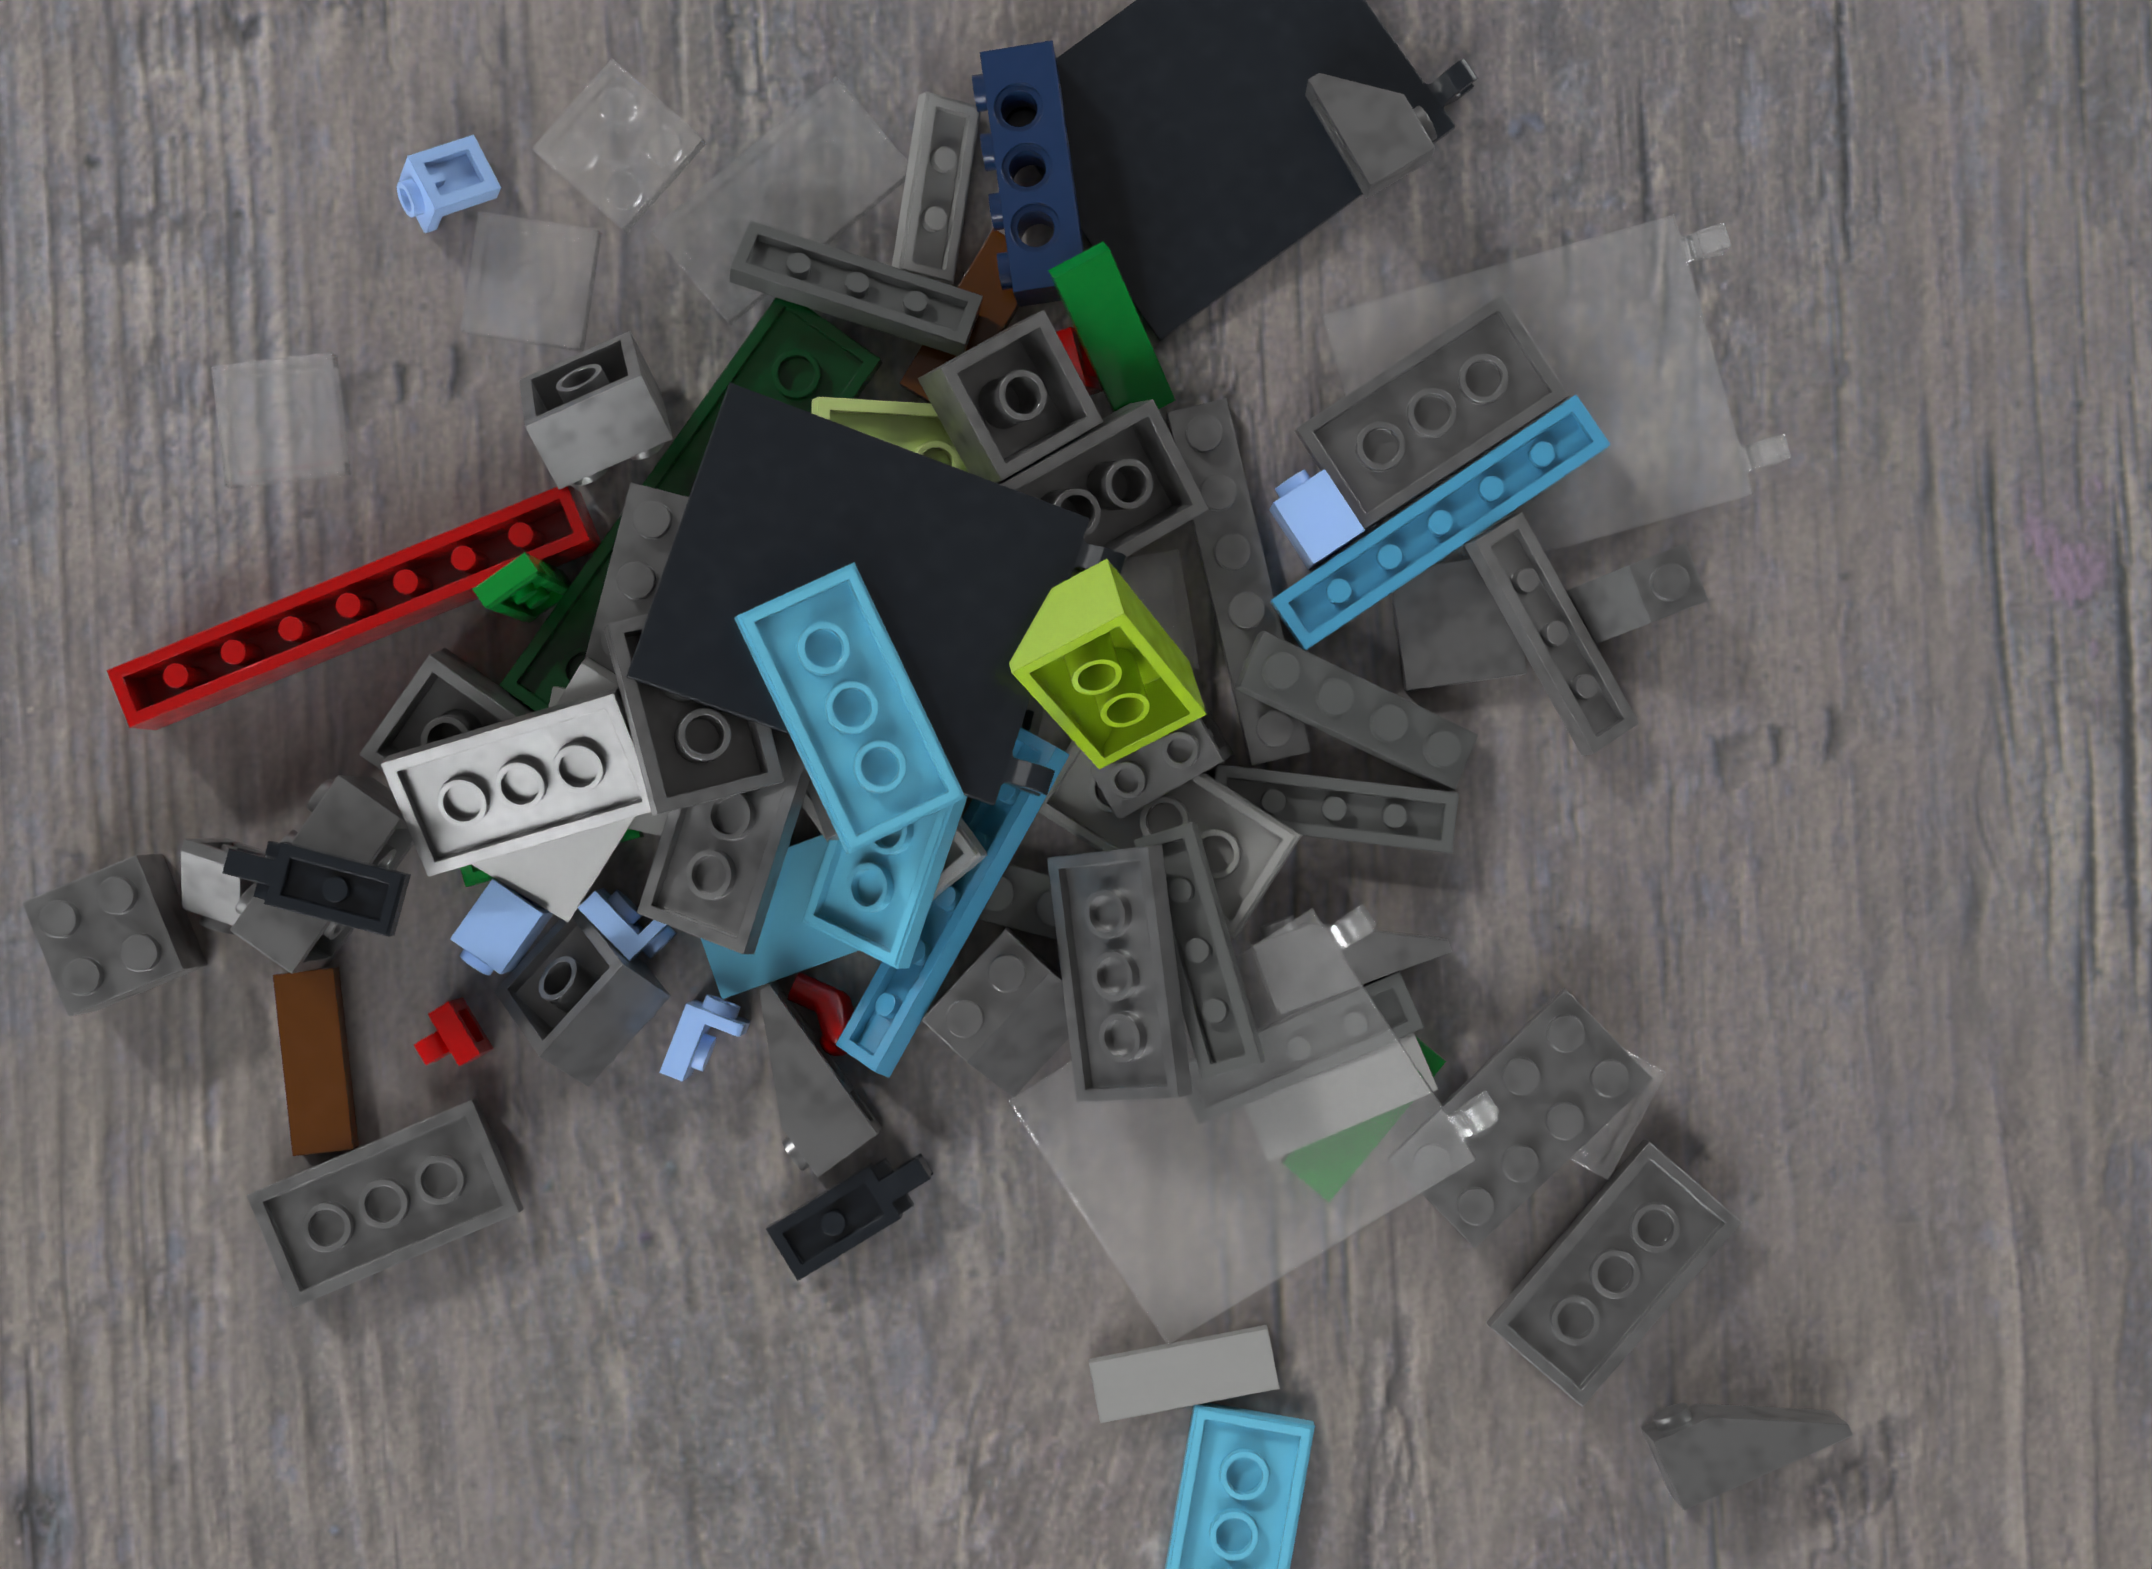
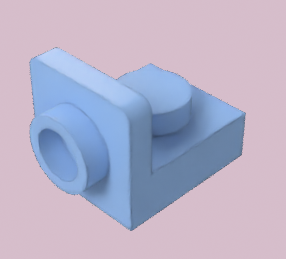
(445, 181)
(617, 920)
(692, 1043)

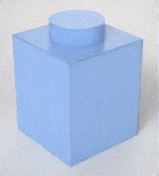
(1314, 516)
(499, 929)

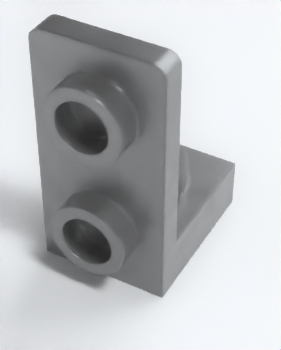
(1162, 765)

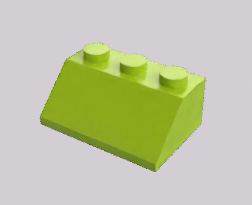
(1106, 667)

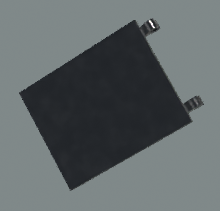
(1202, 139)
(940, 550)

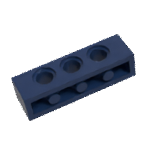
(1030, 79)

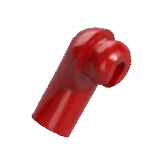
(831, 1006)

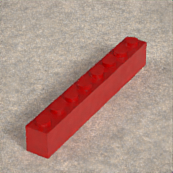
(348, 610)

